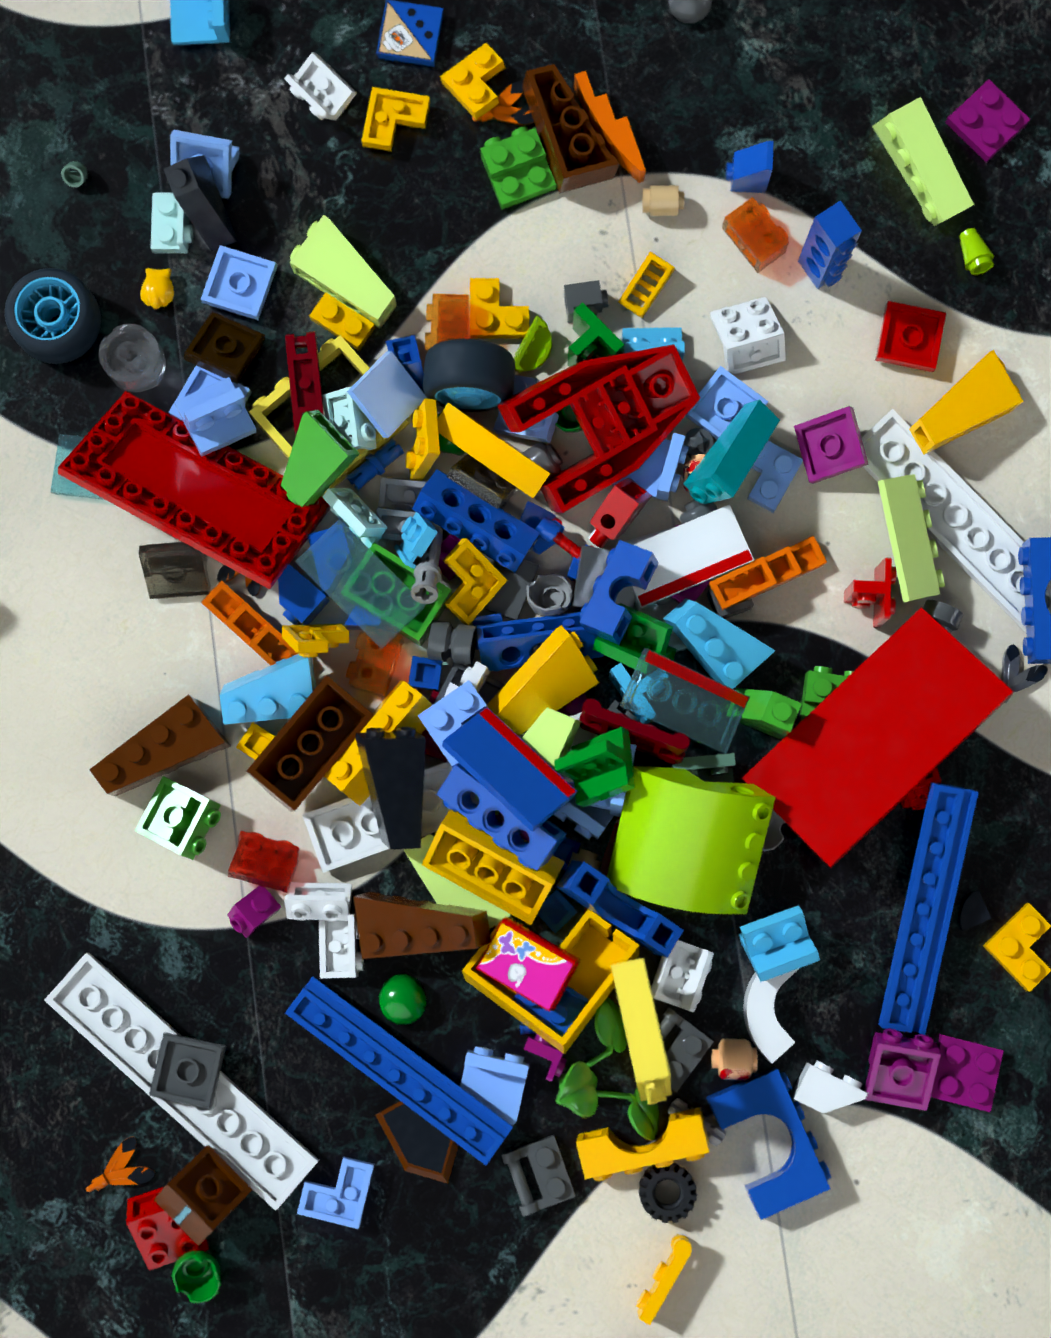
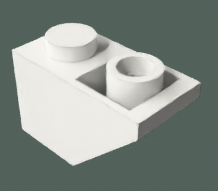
(824, 1091)

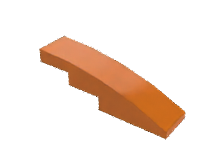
(615, 133)
(767, 573)
(247, 624)

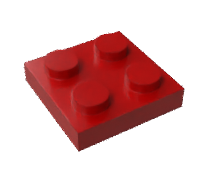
(910, 336)

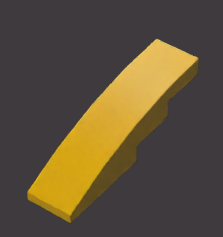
(491, 450)

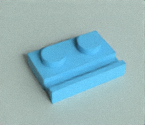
(416, 537)

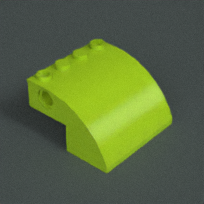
(690, 841)

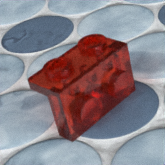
(264, 861)

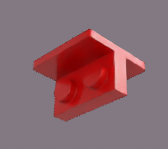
(875, 592)

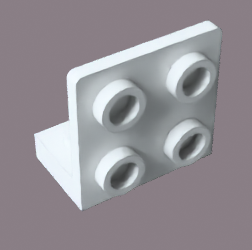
(749, 335)

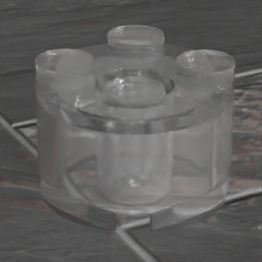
(118, 351)

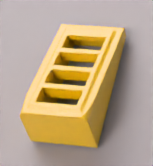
(660, 264)

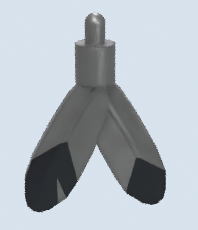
(1010, 671)

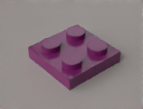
(987, 120)
(831, 445)
(966, 1073)

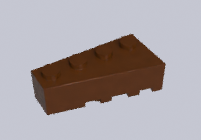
(568, 138)
(163, 746)
(409, 926)

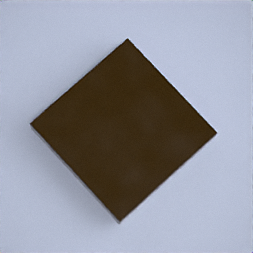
(224, 347)

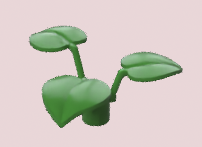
(580, 1083)

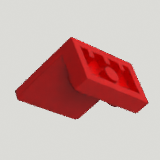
(156, 1233)

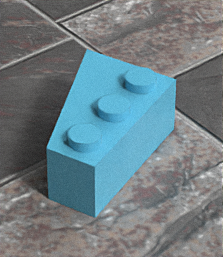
(716, 643)
(269, 692)

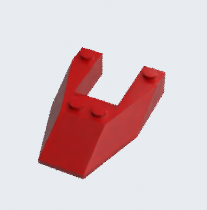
(623, 408)

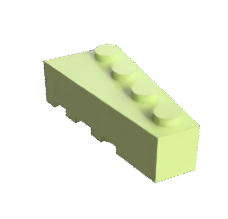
(924, 161)

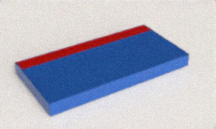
(509, 769)

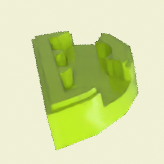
(534, 347)

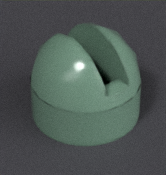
(74, 178)

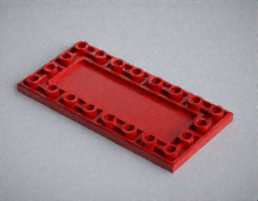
(210, 502)
(878, 736)

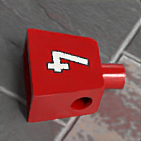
(624, 505)

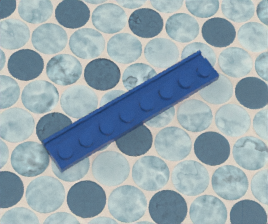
(928, 908)
(399, 1070)

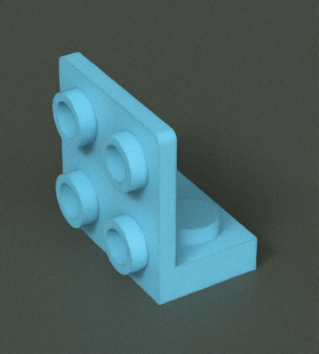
(199, 21)

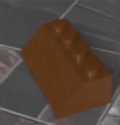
(309, 744)

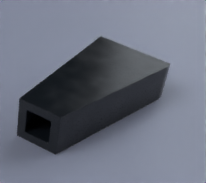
(395, 782)

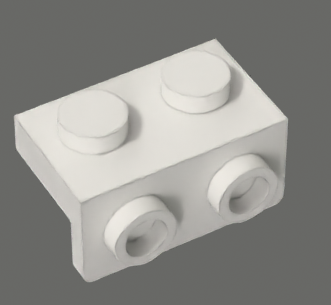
(321, 88)
(318, 901)
(339, 948)
(682, 976)

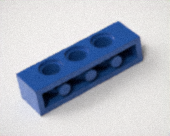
(829, 245)
(470, 517)
(513, 642)
(506, 835)

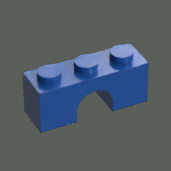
(625, 567)

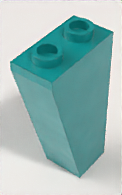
(732, 454)

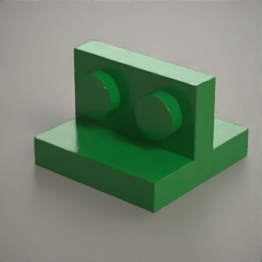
(594, 337)
(641, 633)
(599, 767)

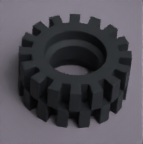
(672, 1211)

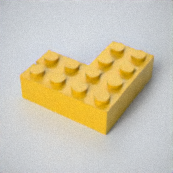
(591, 979)

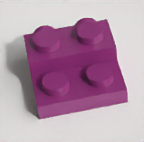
(902, 1069)

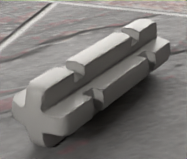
(714, 1133)

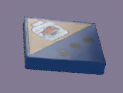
(410, 33)

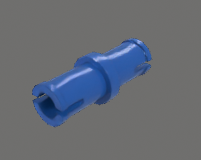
(375, 464)

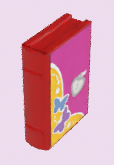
(528, 964)

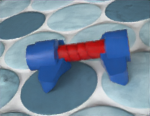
(552, 533)

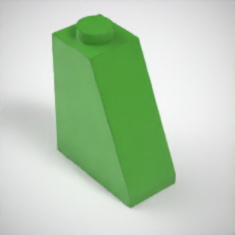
(315, 459)
(769, 712)

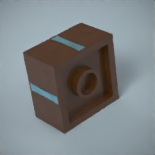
(202, 1194)

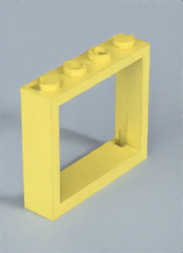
(265, 405)
(642, 1031)

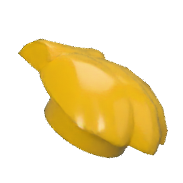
(157, 288)

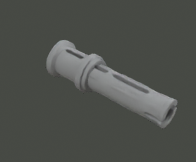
(428, 572)

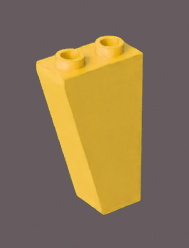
(970, 404)
(547, 679)

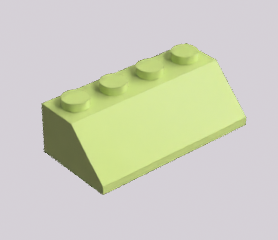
(909, 537)

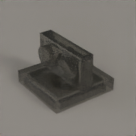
(481, 481)
(174, 570)

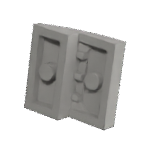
(396, 504)

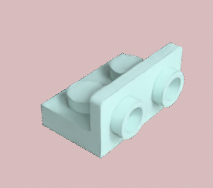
(169, 225)
(349, 419)
(355, 514)

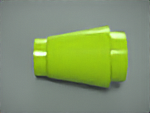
(975, 252)

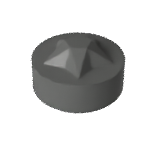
(698, 441)

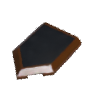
(418, 1143)

